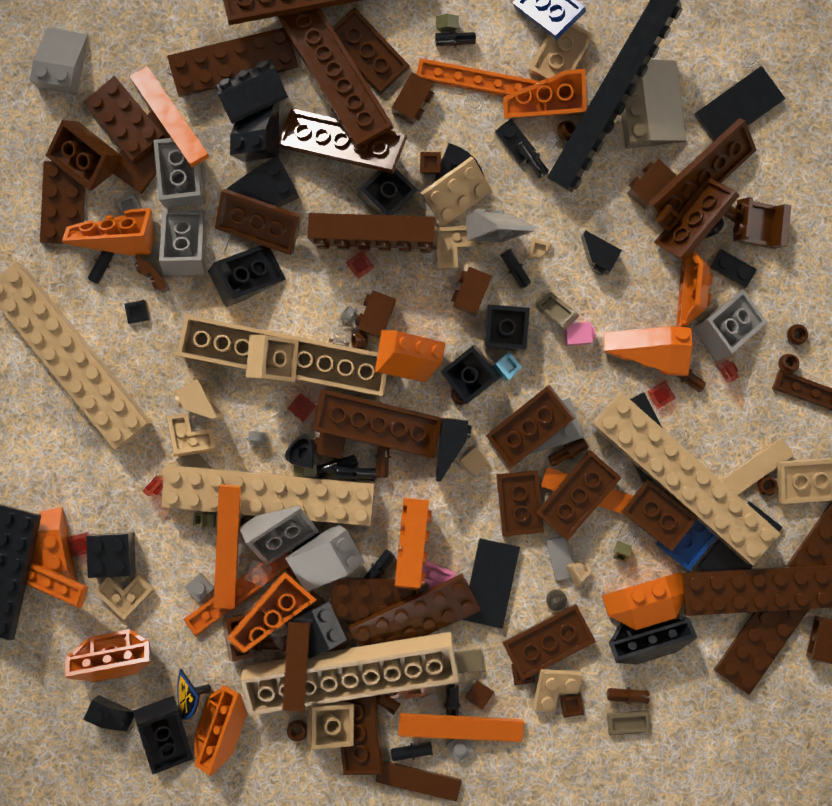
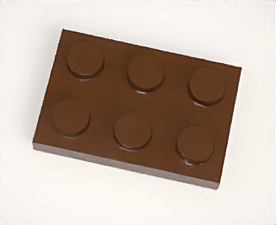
(518, 502)
(659, 515)

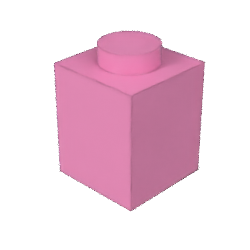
(579, 334)

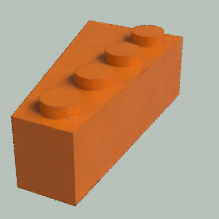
(411, 544)
(275, 607)

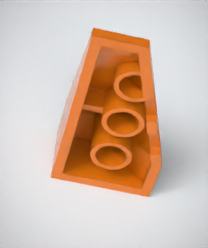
(556, 96)
(124, 234)
(659, 348)

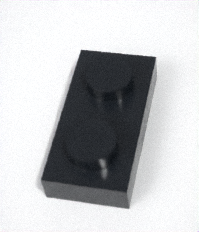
(510, 136)
(733, 268)

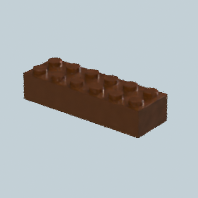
(373, 232)

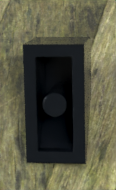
(599, 253)
(109, 714)

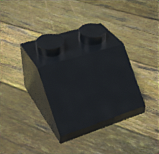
(471, 374)
(324, 628)

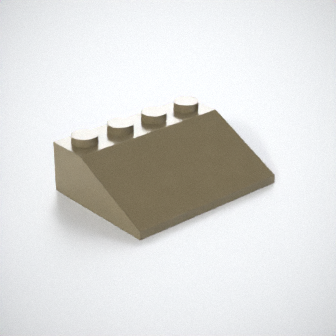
(655, 108)

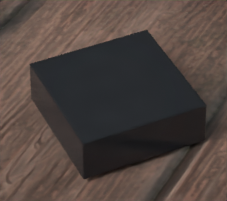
(136, 311)

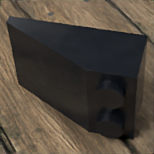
(256, 135)
(267, 184)
(245, 274)
(452, 439)
(162, 734)

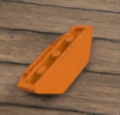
(693, 289)
(52, 545)
(646, 602)
(108, 657)
(218, 729)

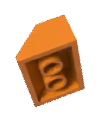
(408, 355)

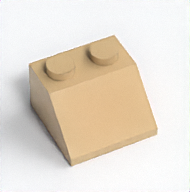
(272, 358)
(198, 399)
(330, 725)

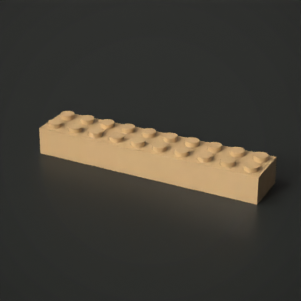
(70, 358)
(316, 360)
(685, 479)
(264, 493)
(356, 672)

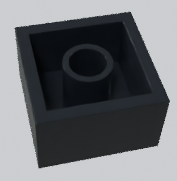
(387, 192)
(506, 328)
(110, 555)

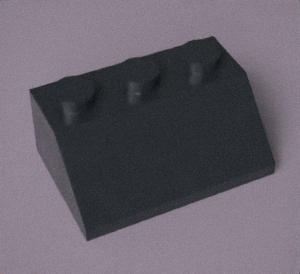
(251, 91)

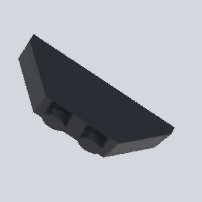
(651, 642)

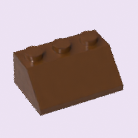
(82, 154)

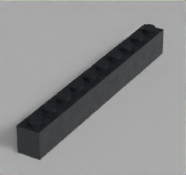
(613, 92)

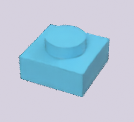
(507, 366)

